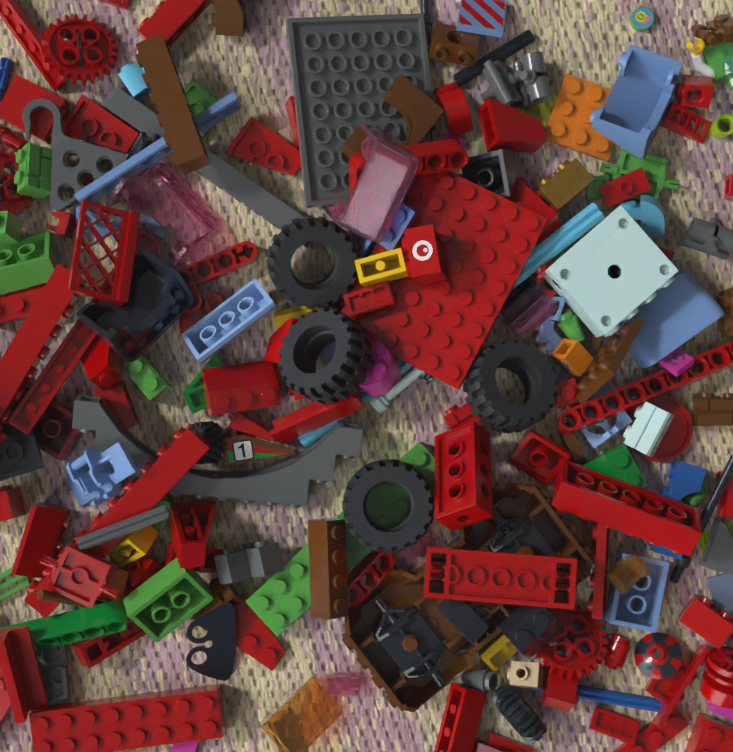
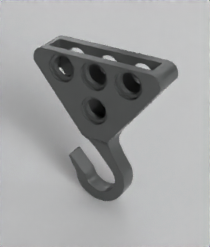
(63, 148)

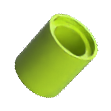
(715, 130)

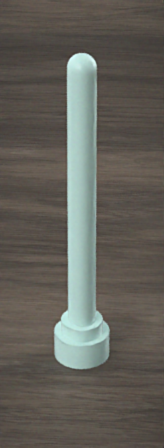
(381, 402)

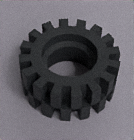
(213, 433)

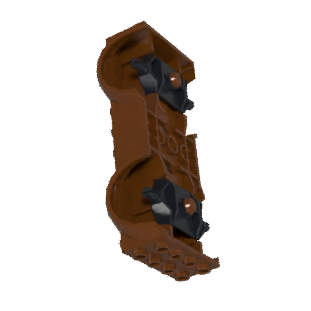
(408, 639)

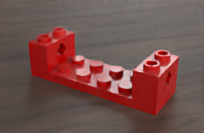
(500, 577)

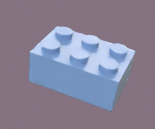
(642, 603)

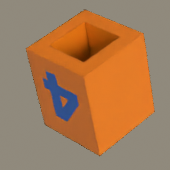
(572, 357)

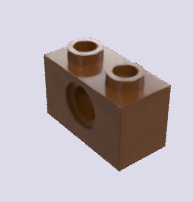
(453, 45)

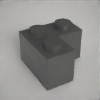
(254, 560)

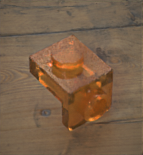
(627, 572)

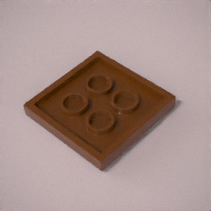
(609, 359)

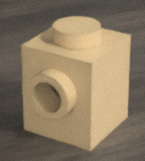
(526, 675)

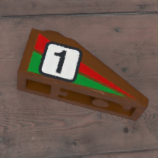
(247, 449)

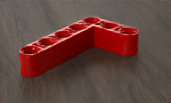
(442, 161)

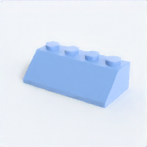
(228, 321)

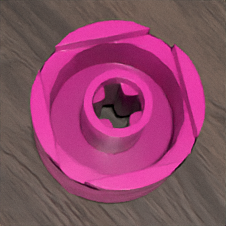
(383, 371)

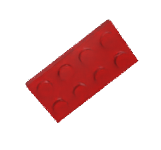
(598, 578)

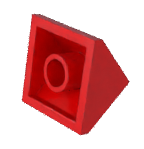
(538, 456)

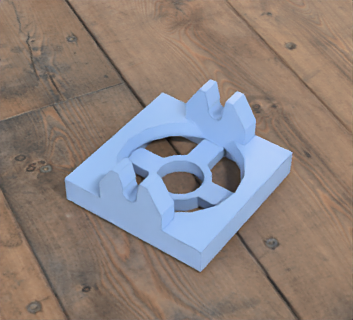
(622, 421)

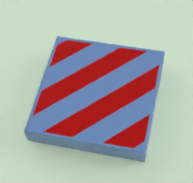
(482, 17)

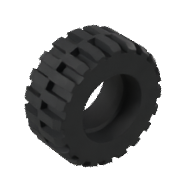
(330, 287)
(306, 342)
(529, 367)
(396, 537)

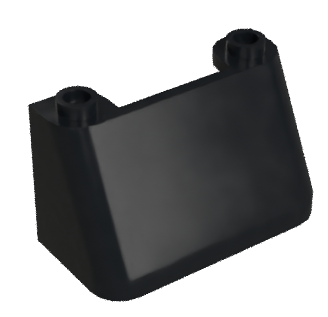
(154, 304)

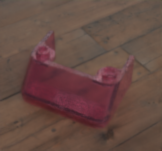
(379, 188)
(173, 205)

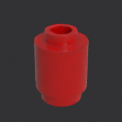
(617, 653)

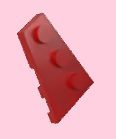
(97, 125)
(264, 148)
(255, 637)

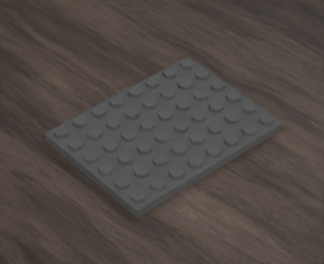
(339, 80)

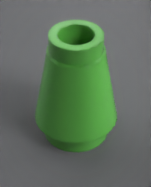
(570, 325)

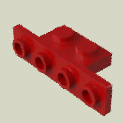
(671, 689)

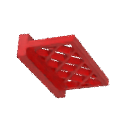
(124, 253)

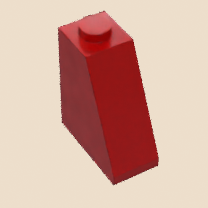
(510, 128)
(102, 364)

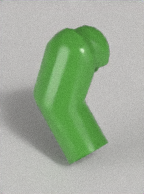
(698, 497)

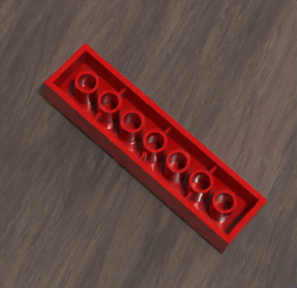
(130, 721)

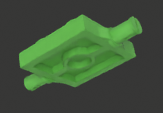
(652, 166)

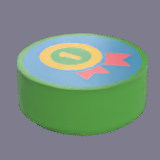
(641, 19)

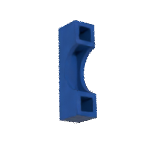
(682, 481)

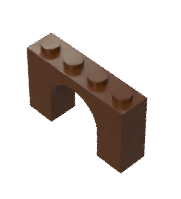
(414, 105)

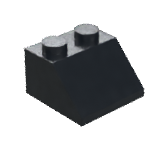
(493, 171)
(530, 629)

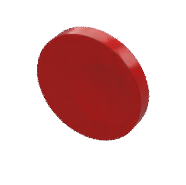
(678, 433)

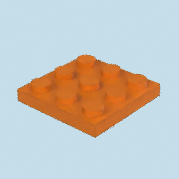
(571, 116)

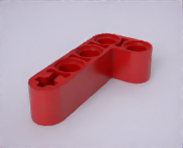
(217, 270)

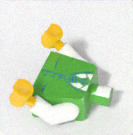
(713, 60)

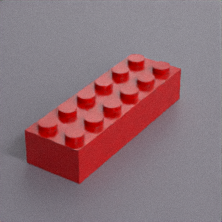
(627, 508)

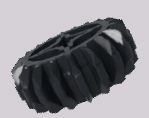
(519, 713)

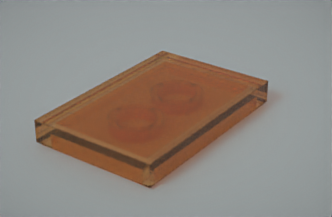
(302, 718)

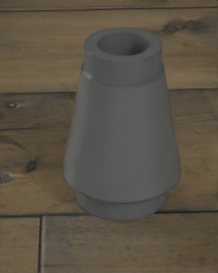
(481, 679)

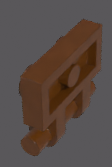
(715, 31)

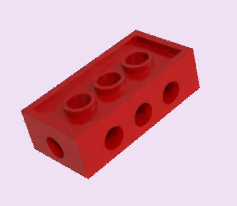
(463, 476)

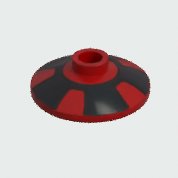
(661, 667)

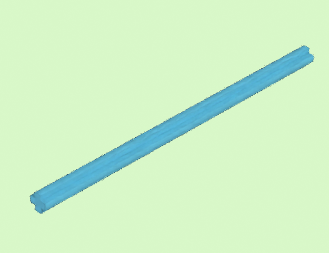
(541, 254)

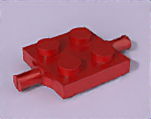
(79, 575)

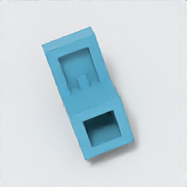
(649, 212)

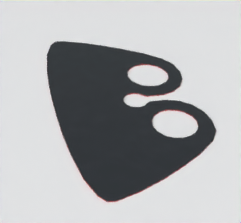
(222, 632)

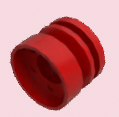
(718, 677)

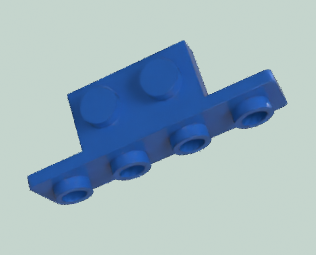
(402, 220)

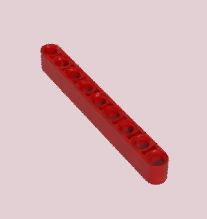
(643, 391)

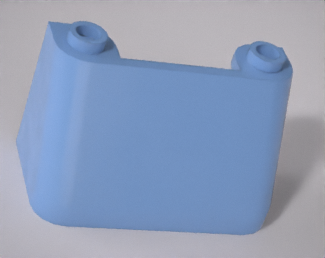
(638, 100)
(672, 319)

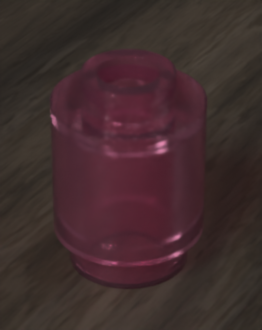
(343, 684)

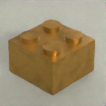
(567, 183)

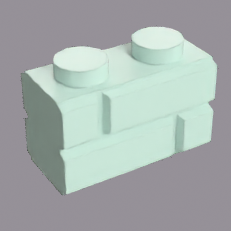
(647, 429)

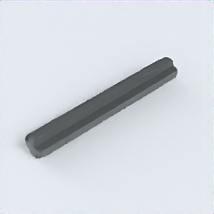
(123, 527)

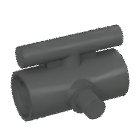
(534, 79)
(501, 84)
(709, 237)

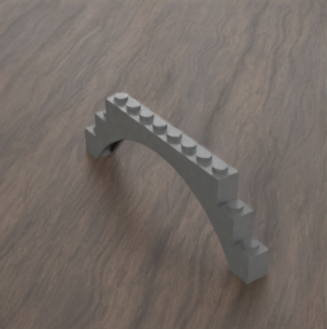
(279, 483)

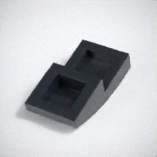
(463, 619)

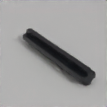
(500, 53)

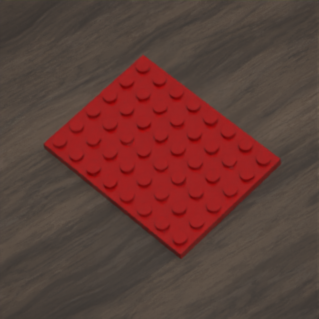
(484, 252)

